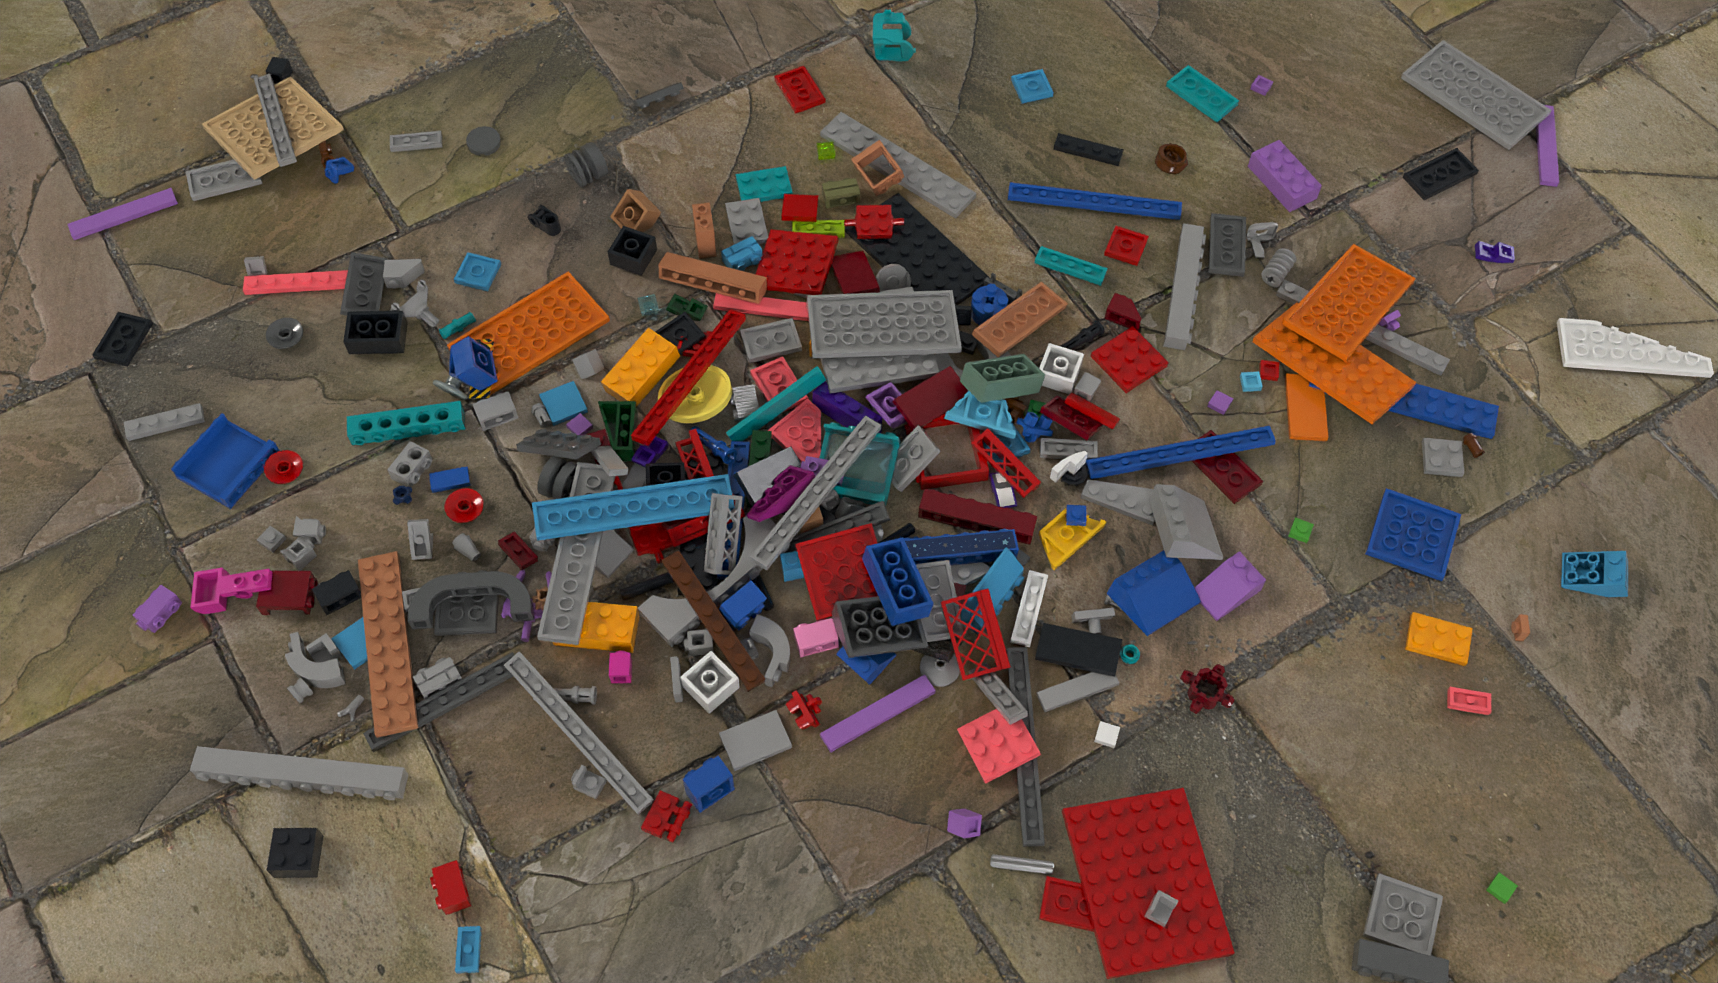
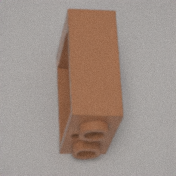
(869, 155)
(704, 230)

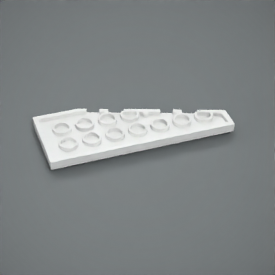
(1604, 348)

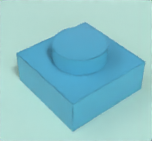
(1250, 381)

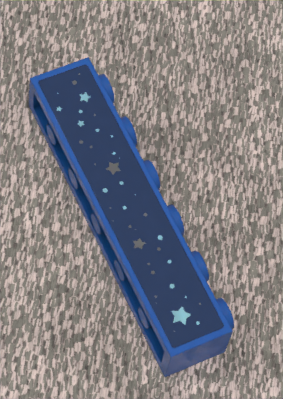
(963, 547)

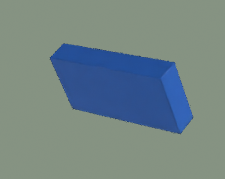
(449, 479)

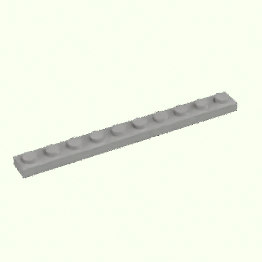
(1381, 336)
(815, 493)
(579, 733)

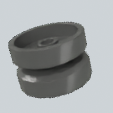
(556, 478)

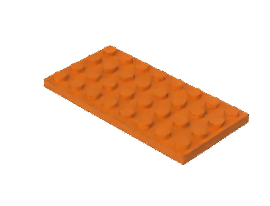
(1348, 302)
(538, 328)
(1360, 383)

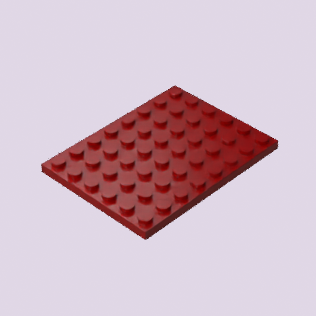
(1123, 858)

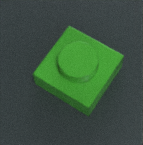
(1301, 530)

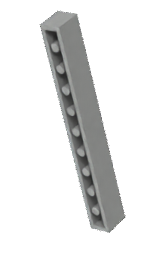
(299, 773)

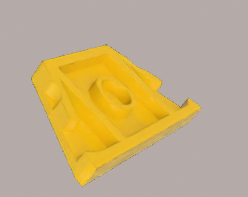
(1063, 540)

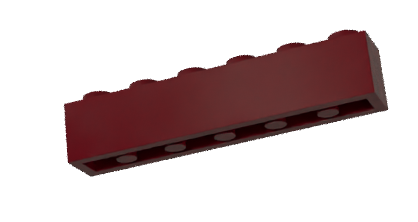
(975, 515)

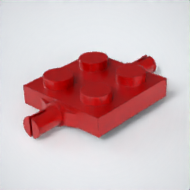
(874, 221)
(650, 539)

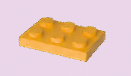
(1439, 639)

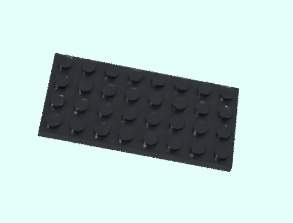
(924, 253)

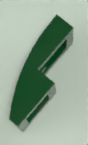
(693, 308)

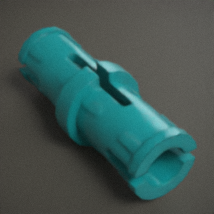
(457, 325)

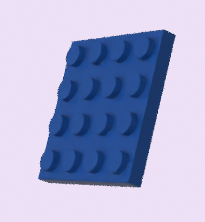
(1413, 534)

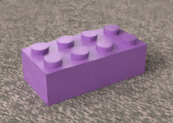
(1284, 176)

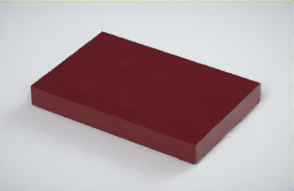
(1070, 418)

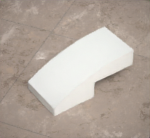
(1071, 464)

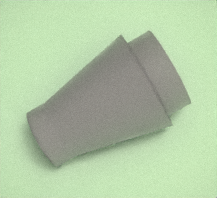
(465, 546)

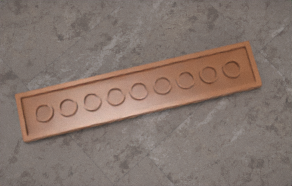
(387, 645)

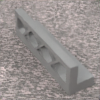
(719, 534)

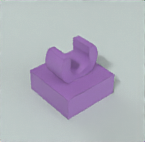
(1390, 322)

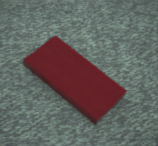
(854, 273)
(931, 398)
(1229, 474)

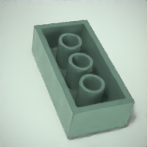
(1002, 378)

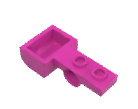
(215, 585)

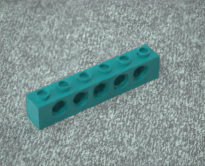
(412, 417)

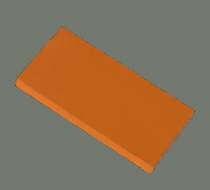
(1305, 410)

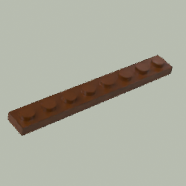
(713, 621)

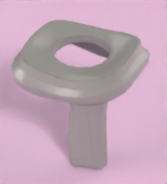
(1257, 238)

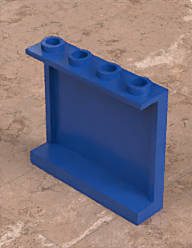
(224, 461)

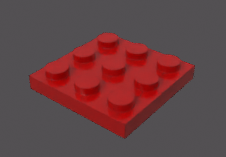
(1129, 359)

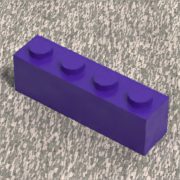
(842, 407)

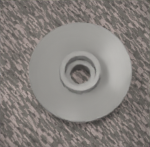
(938, 675)

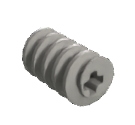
(1278, 267)

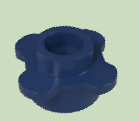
(402, 490)

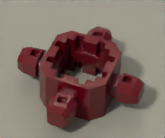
(1200, 700)

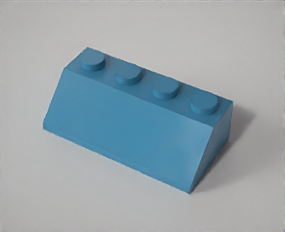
(1000, 581)

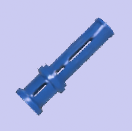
(724, 449)

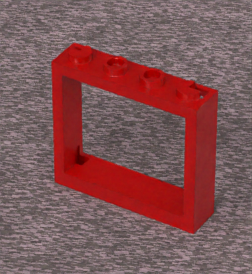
(956, 478)

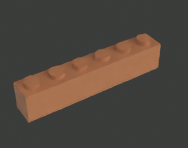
(712, 277)

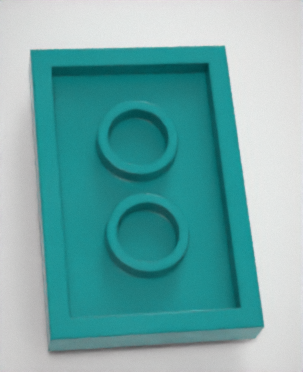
(764, 184)

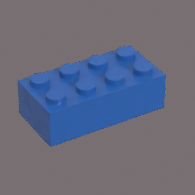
(897, 581)

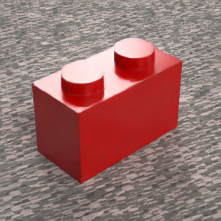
(451, 887)

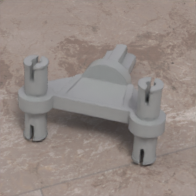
(417, 306)

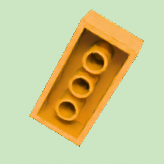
(641, 368)
(608, 627)

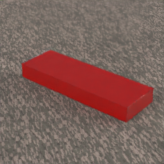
(1092, 410)

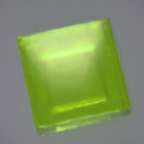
(825, 150)

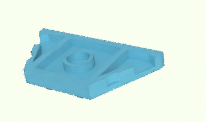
(983, 415)

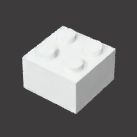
(1061, 368)
(710, 682)

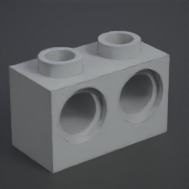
(406, 463)

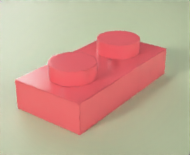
(1469, 700)

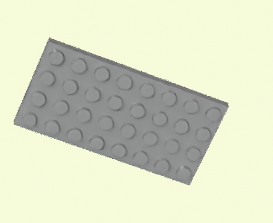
(1476, 94)
(883, 324)

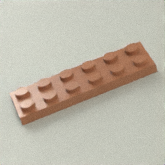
(1019, 319)

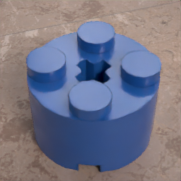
(987, 302)

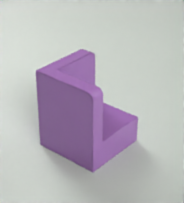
(964, 823)

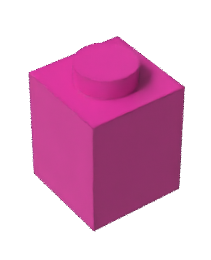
(620, 667)

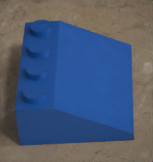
(1154, 592)

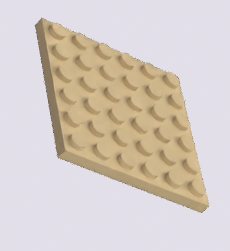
(246, 136)

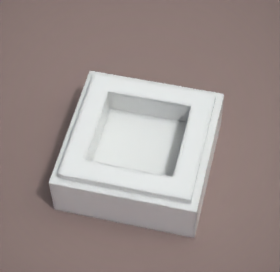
(1107, 734)

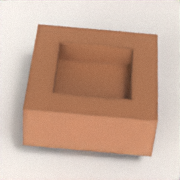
(1520, 627)

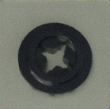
(1080, 476)

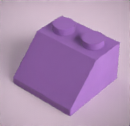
(882, 401)

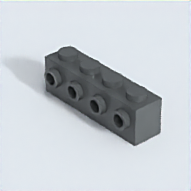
(1398, 964)

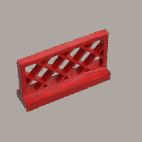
(992, 628)

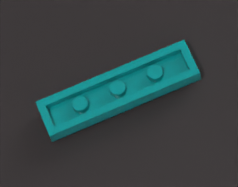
(1071, 265)

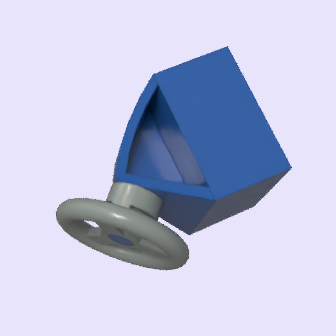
(468, 364)

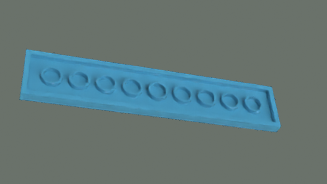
(628, 507)

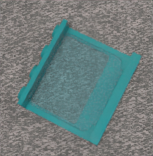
(873, 470)

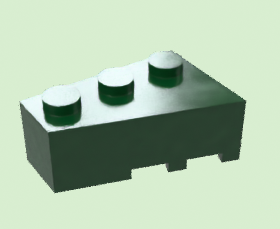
(620, 423)

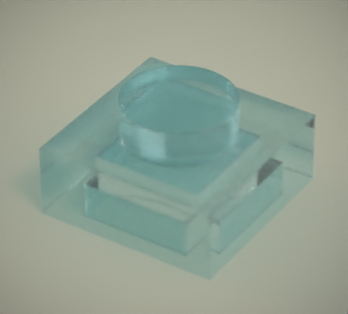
(648, 305)

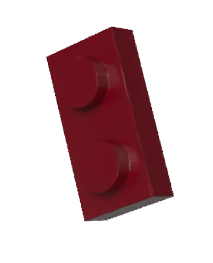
(517, 550)

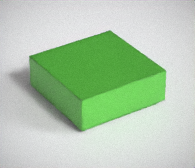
(1501, 888)

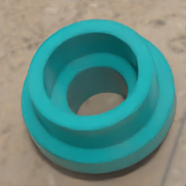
(1129, 649)

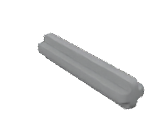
(1022, 864)

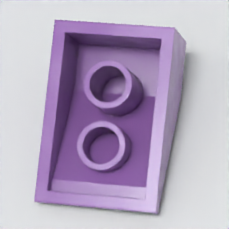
(1229, 586)

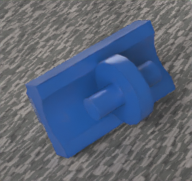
(1033, 428)

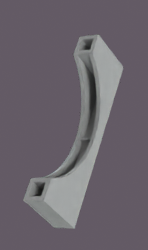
(675, 616)

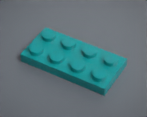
(1202, 93)

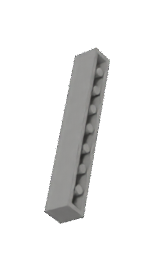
(1183, 287)

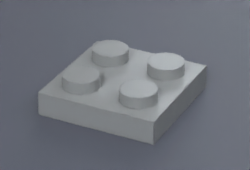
(1442, 457)

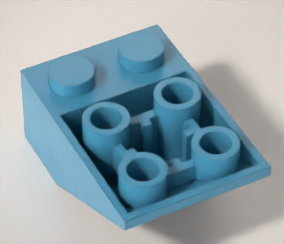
(1596, 572)

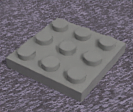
(1403, 915)

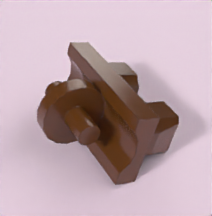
(1016, 408)

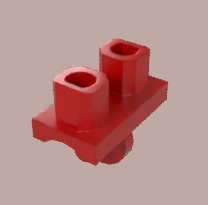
(808, 717)

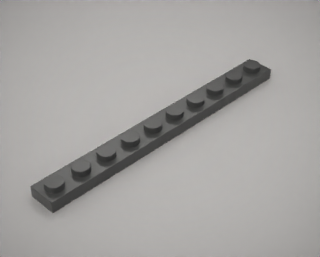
(1027, 774)

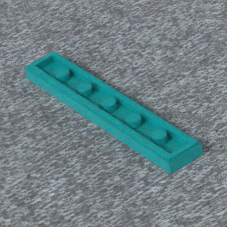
(777, 405)

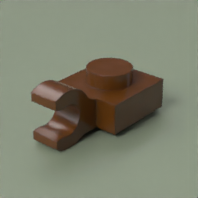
(325, 150)

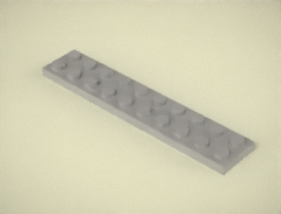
(918, 175)
(574, 567)

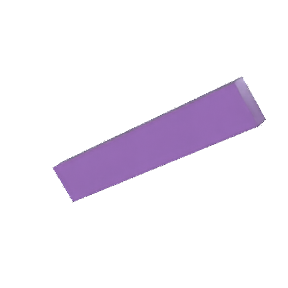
(1547, 151)
(122, 213)
(877, 713)

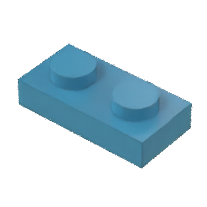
(468, 949)

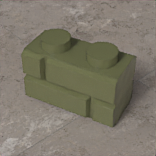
(840, 192)

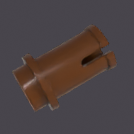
(1473, 445)

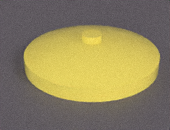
(705, 399)

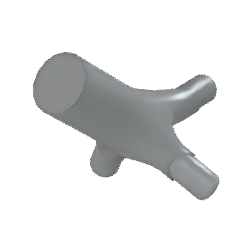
(351, 708)

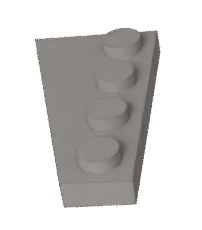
(1120, 498)

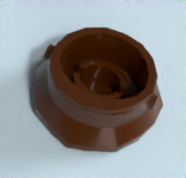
(1171, 158)

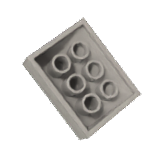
(1183, 524)

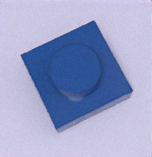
(1076, 515)

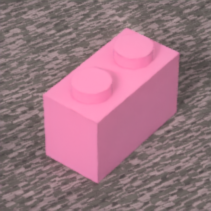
(816, 637)

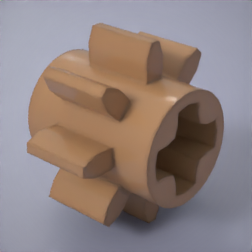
(540, 598)

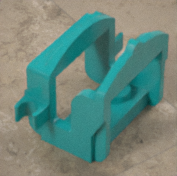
(891, 37)

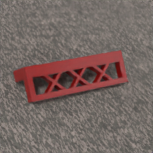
(700, 456)
(1010, 460)
(688, 529)

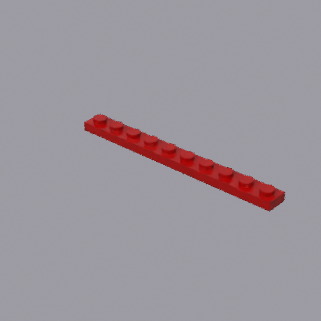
(688, 377)

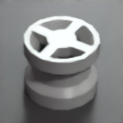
(300, 690)

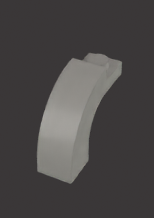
(771, 635)
(316, 674)

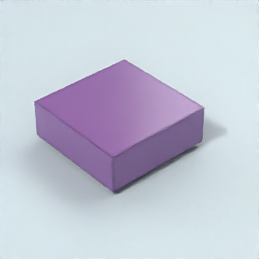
(1261, 85)
(1220, 402)
(579, 425)

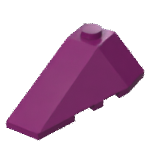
(783, 494)

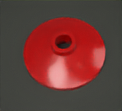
(282, 460)
(460, 499)

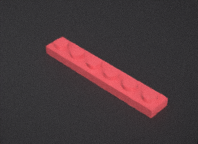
(294, 282)

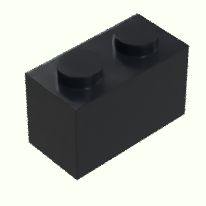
(337, 592)

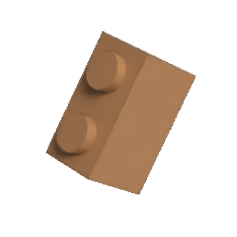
(635, 211)

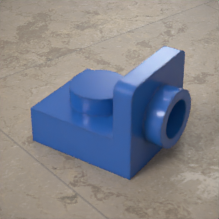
(338, 167)

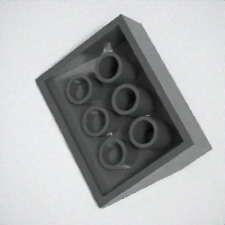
(867, 630)

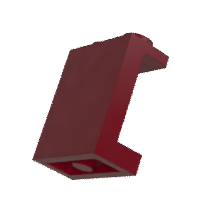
(288, 592)

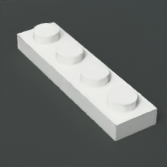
(1029, 608)

